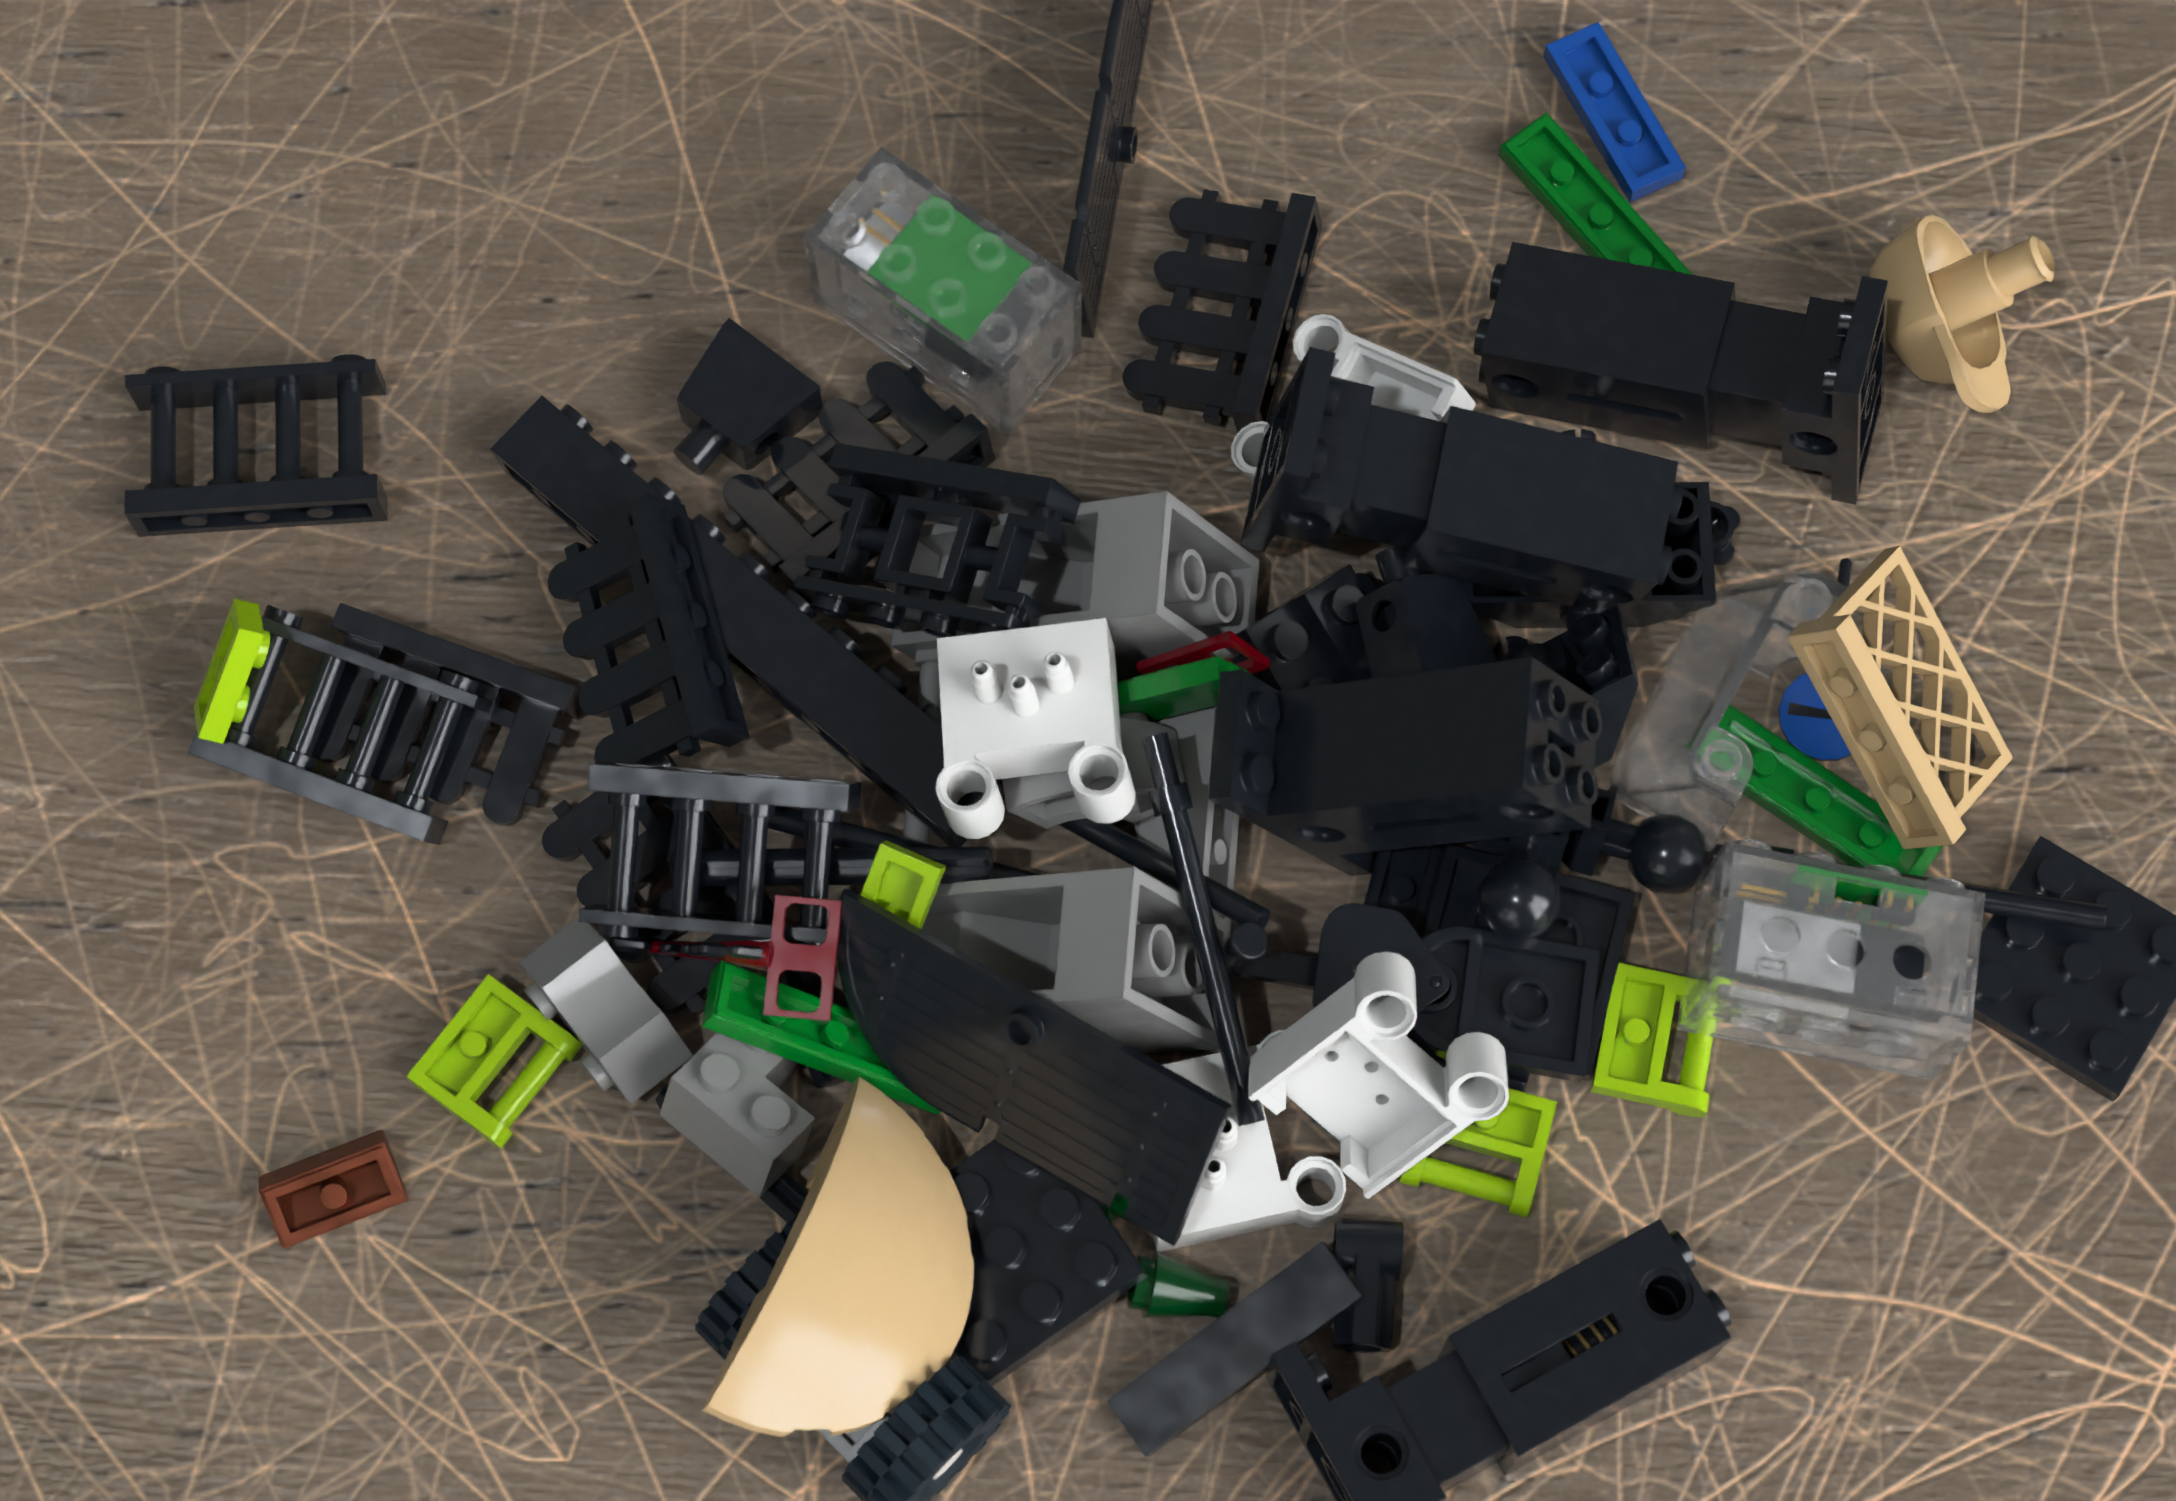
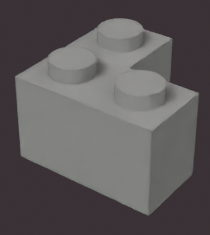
(736, 1113)

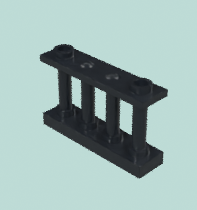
(287, 496)
(352, 786)
(692, 796)

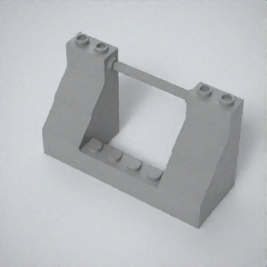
(1117, 938)

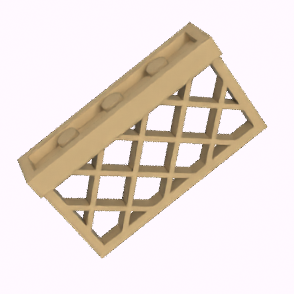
(1877, 719)

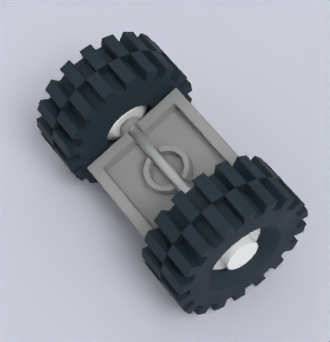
(914, 1445)

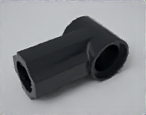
(1373, 1260)

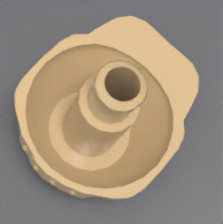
(1948, 306)

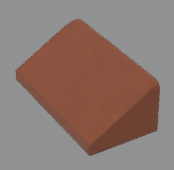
(332, 1188)

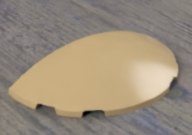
(863, 1287)

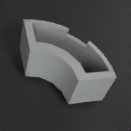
(1050, 796)
(604, 1010)

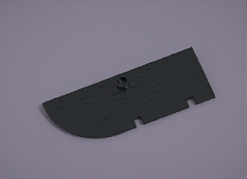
(1107, 149)
(1050, 1080)

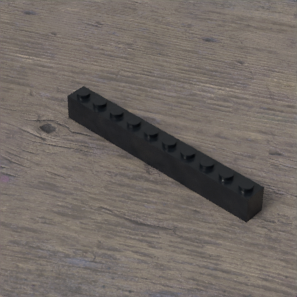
(763, 632)

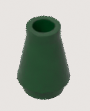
(1177, 1290)

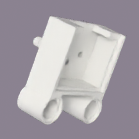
(1396, 380)
(1030, 708)
(1371, 1082)
(1243, 1179)

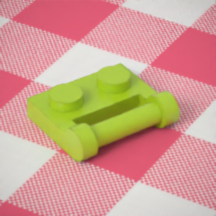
(1636, 1044)
(478, 1047)
(1513, 1135)

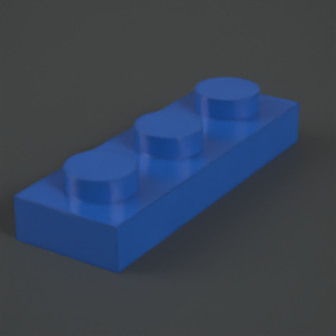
(1614, 112)

